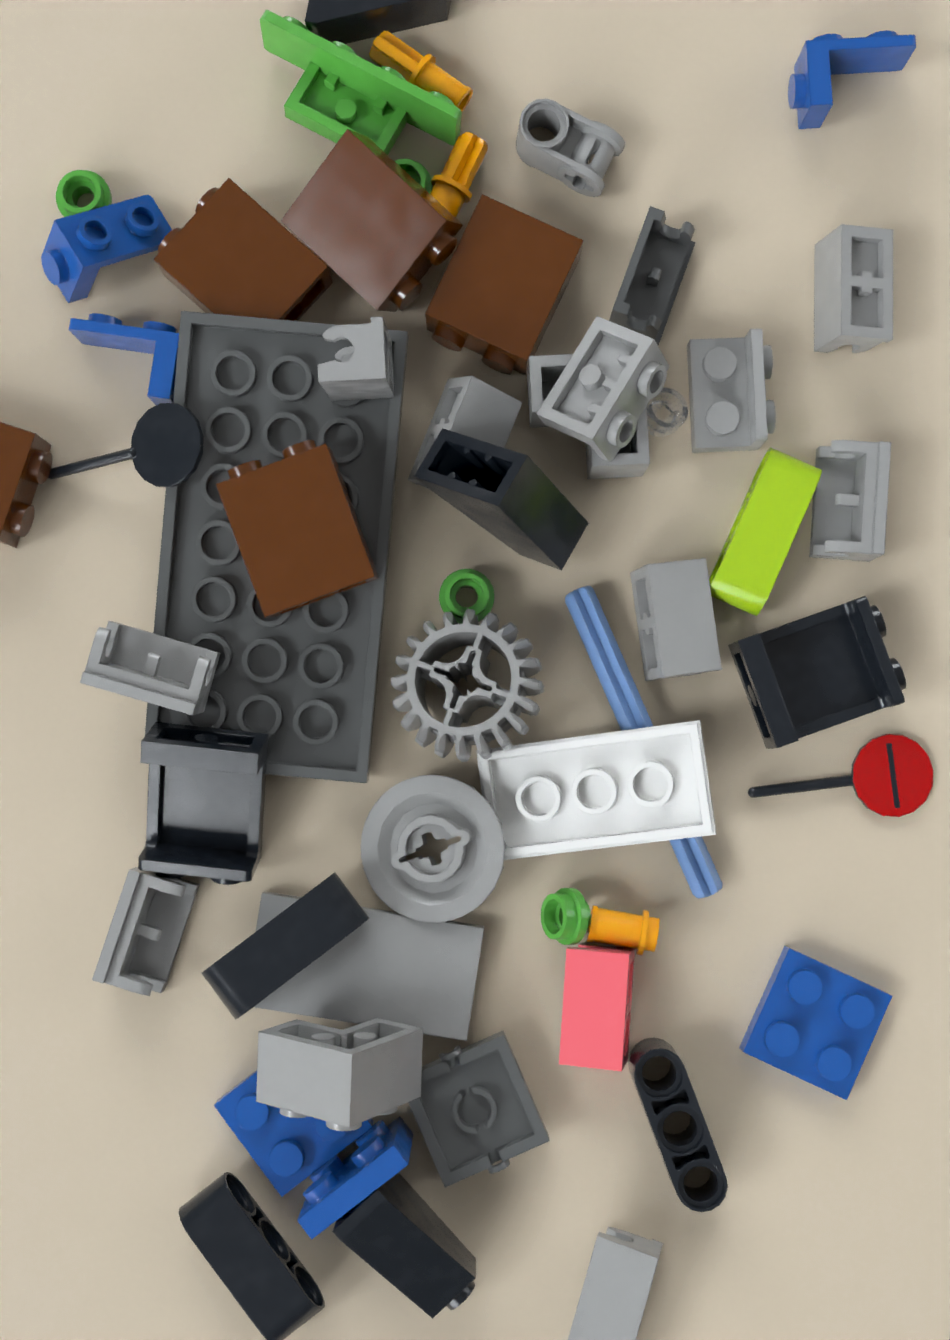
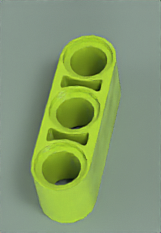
(763, 531)

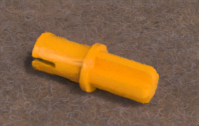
(418, 69)
(453, 184)

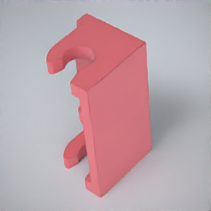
(597, 1007)

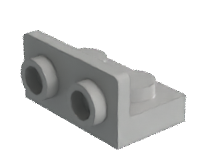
(606, 387)
(730, 393)

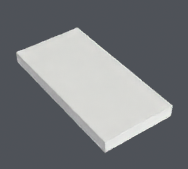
(600, 790)

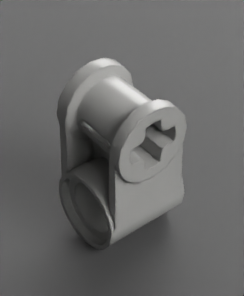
(571, 148)

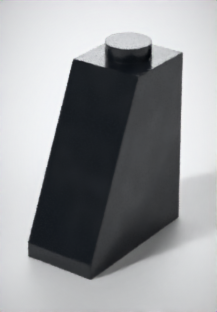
(364, 19)
(503, 496)
(409, 1246)

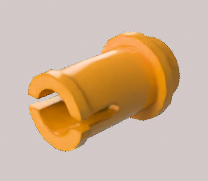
(624, 929)

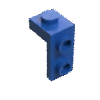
(833, 55)
(100, 238)
(153, 338)

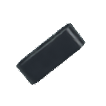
(285, 946)
(692, 1146)
(251, 1257)

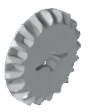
(419, 885)

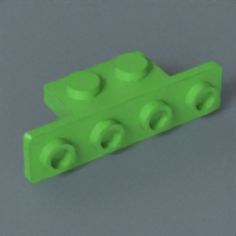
(352, 93)

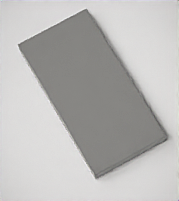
(386, 971)

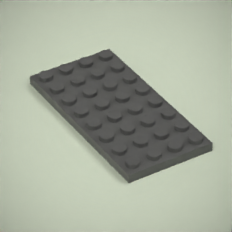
(315, 668)

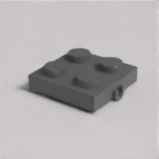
(476, 1110)

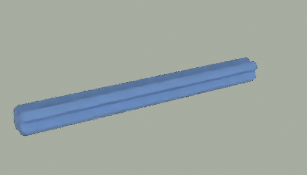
(632, 714)

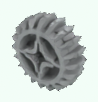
(474, 662)

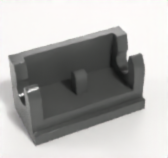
(653, 276)

